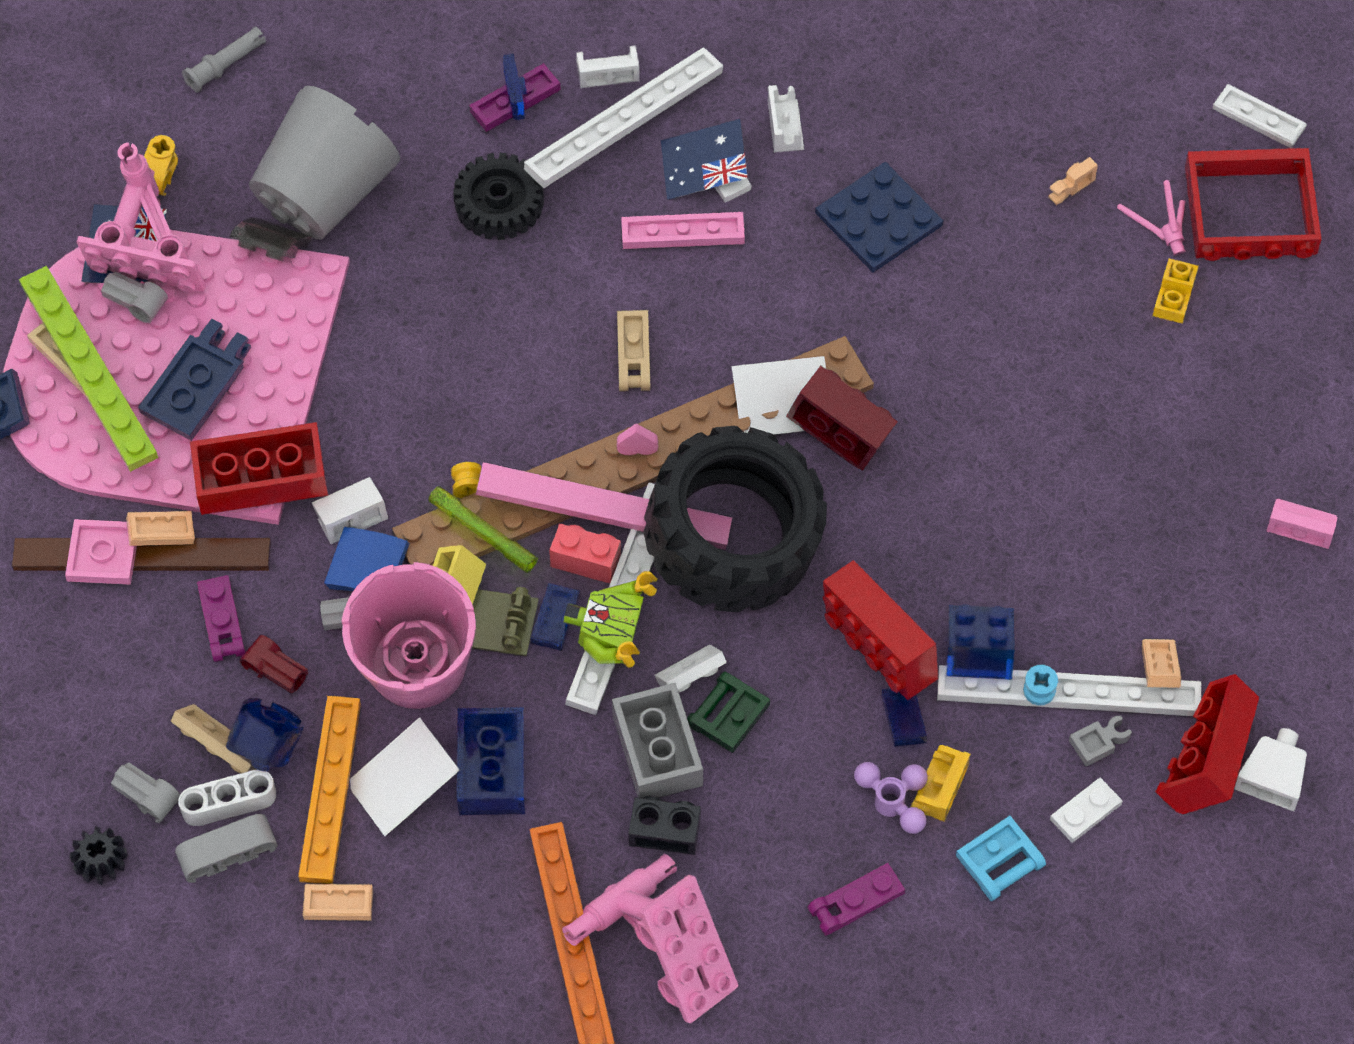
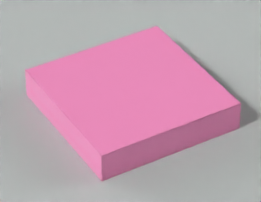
(100, 553)

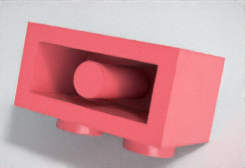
(585, 552)

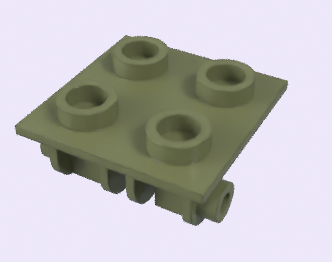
(504, 621)

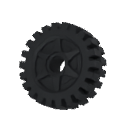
(495, 216)

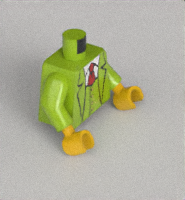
(611, 620)

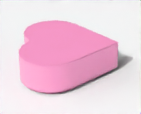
(637, 440)

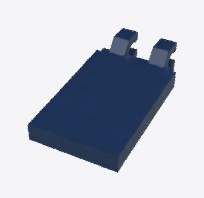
(195, 381)

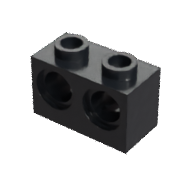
(663, 833)

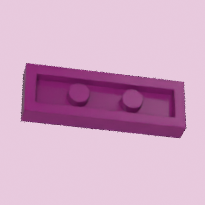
(496, 108)

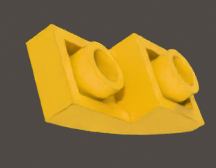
(1175, 290)

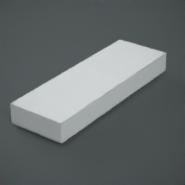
(1259, 116)

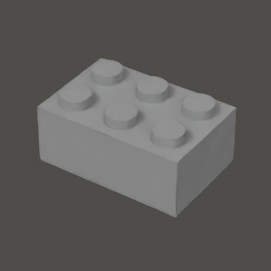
(657, 742)

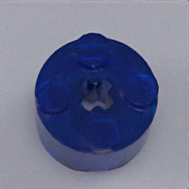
(264, 734)

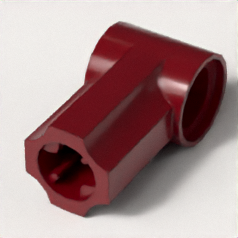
(268, 661)

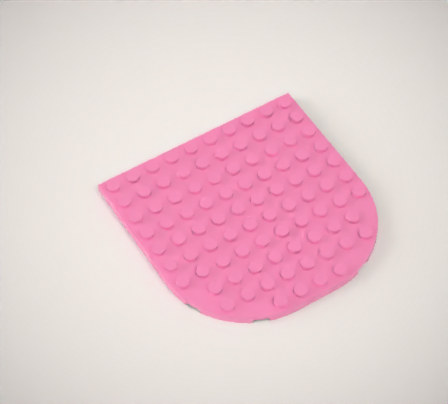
(275, 303)

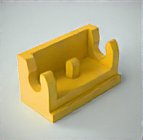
(943, 782)

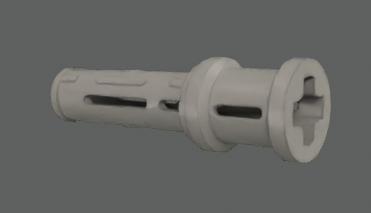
(213, 65)

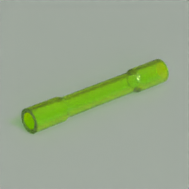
(510, 549)

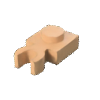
(1077, 178)

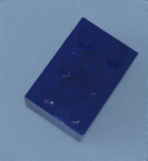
(491, 761)

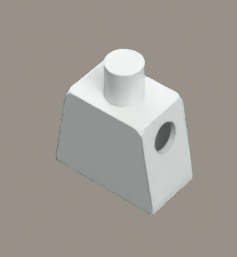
(1274, 770)

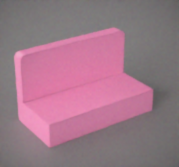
(1302, 523)

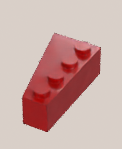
(1212, 748)

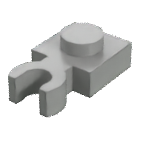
(1097, 742)

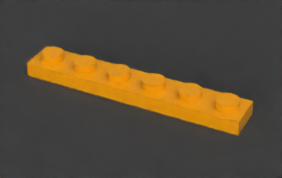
(329, 790)

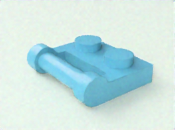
(993, 850)

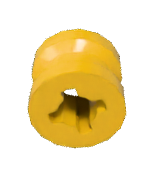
(466, 478)

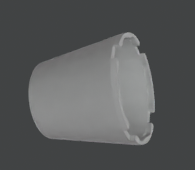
(321, 163)

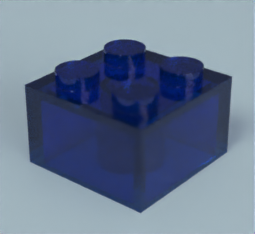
(980, 642)

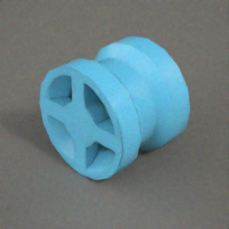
(1040, 693)

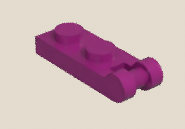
(220, 617)
(857, 898)

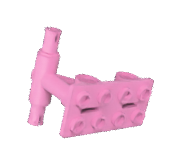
(118, 248)
(671, 925)

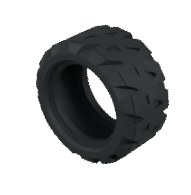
(744, 460)

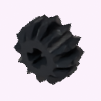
(102, 864)

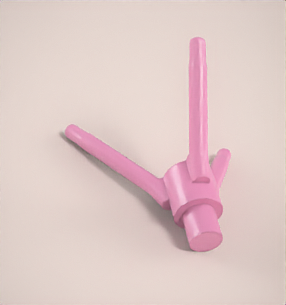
(1170, 232)

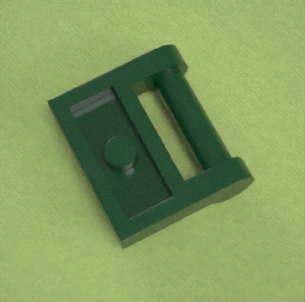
(735, 718)

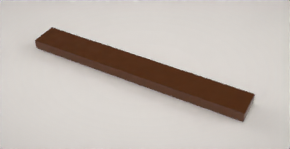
(202, 555)

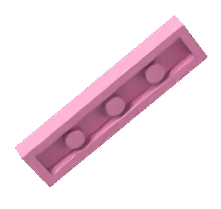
(683, 230)

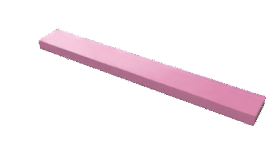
(587, 501)

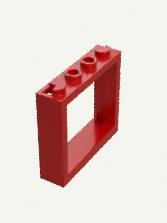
(1254, 163)

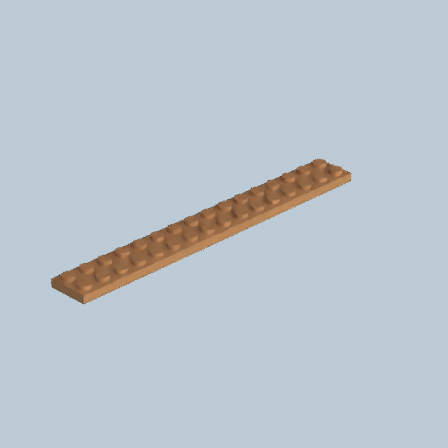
(604, 467)

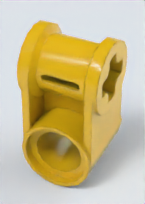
(162, 160)

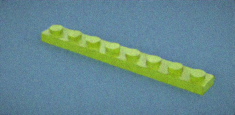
(88, 369)

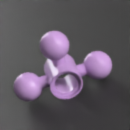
(912, 778)

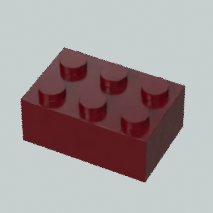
(841, 418)

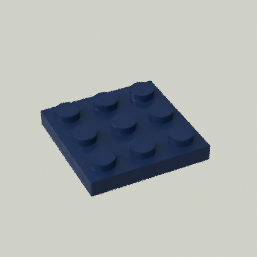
(879, 217)

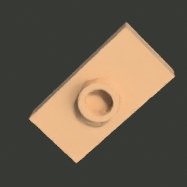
(160, 528)
(1161, 663)
(337, 902)

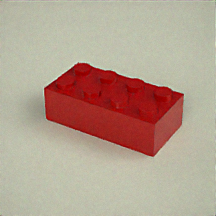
(258, 468)
(880, 630)

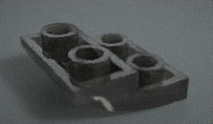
(274, 238)

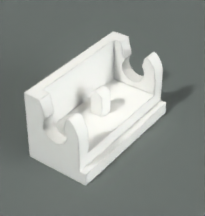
(608, 70)
(784, 120)
(351, 507)

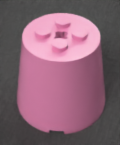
(408, 614)

